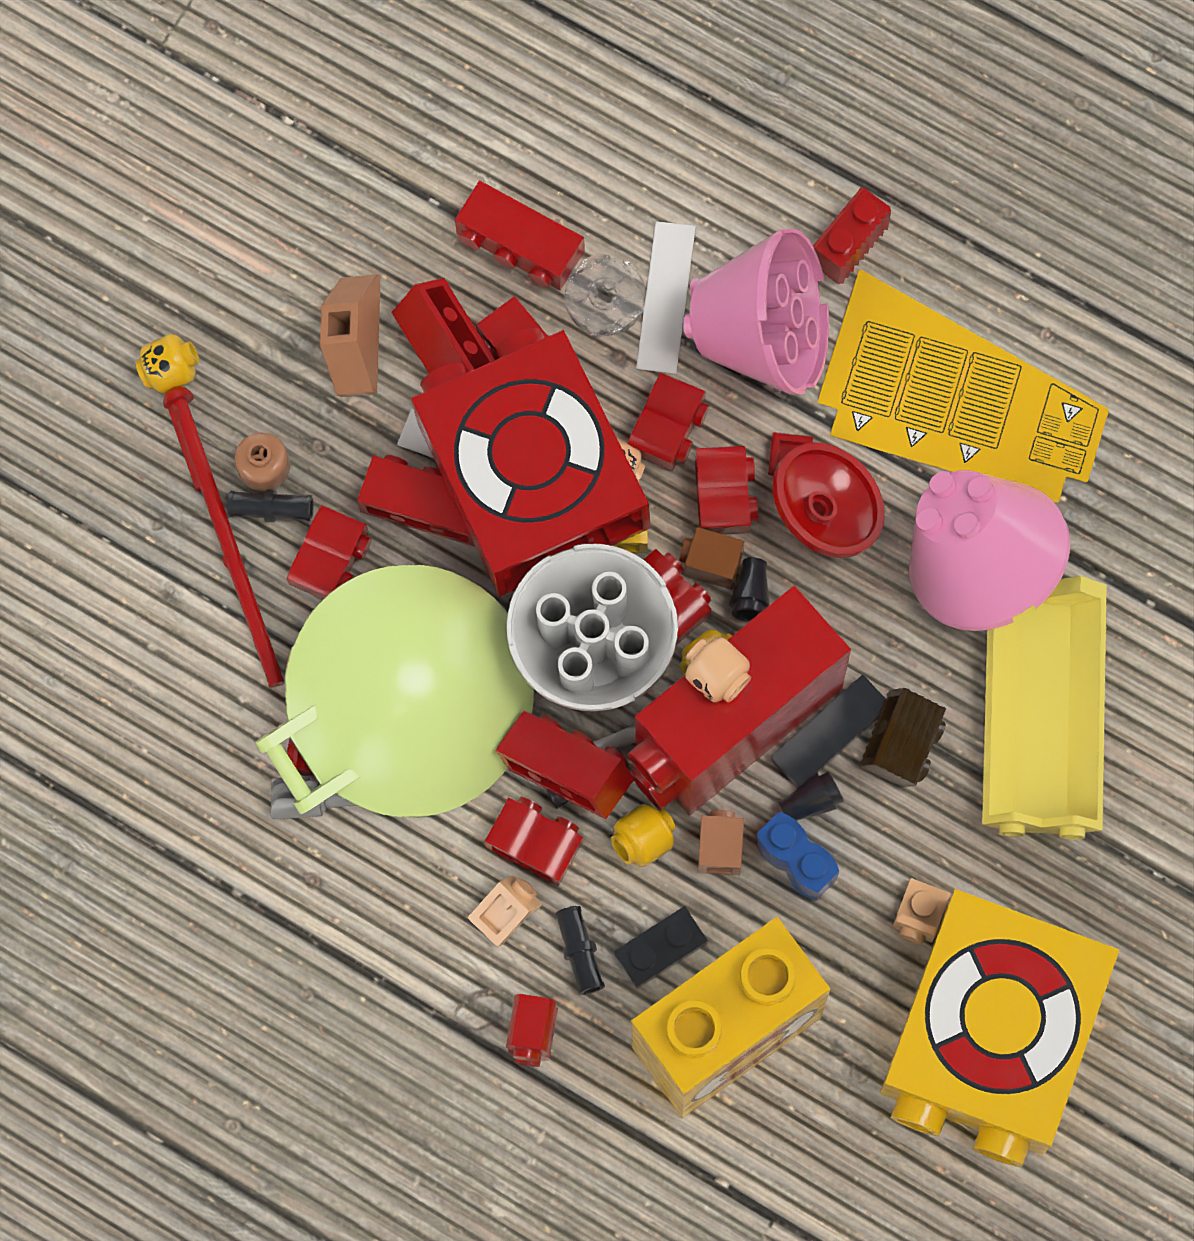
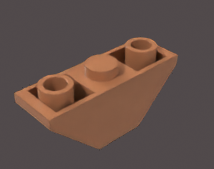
(352, 334)

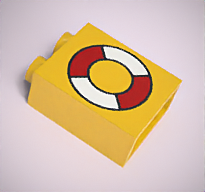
(729, 1017)
(997, 1028)

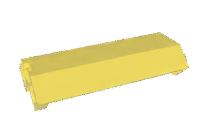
(1047, 716)

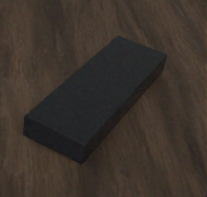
(830, 732)

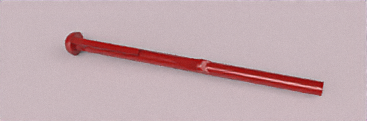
(176, 402)

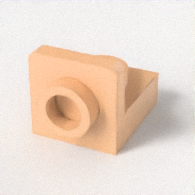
(505, 909)
(920, 912)

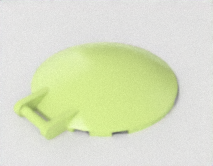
(400, 694)

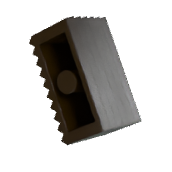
(904, 738)

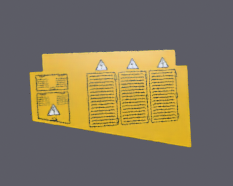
(951, 397)

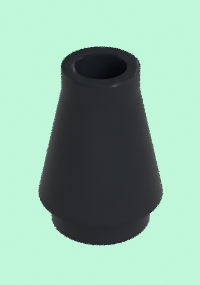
(751, 590)
(812, 798)

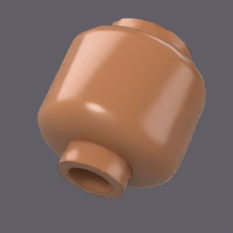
(273, 463)

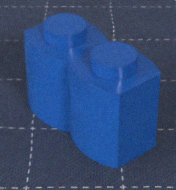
(788, 849)

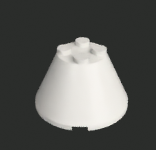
(592, 627)

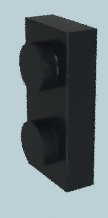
(660, 947)

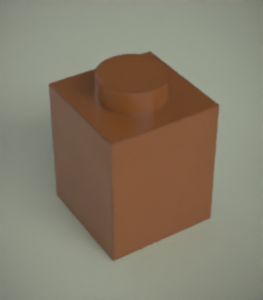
(712, 557)

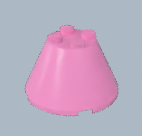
(764, 313)
(985, 549)

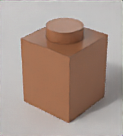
(721, 843)

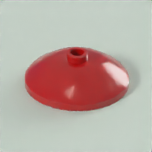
(828, 500)

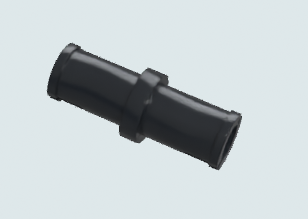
(270, 505)
(579, 950)

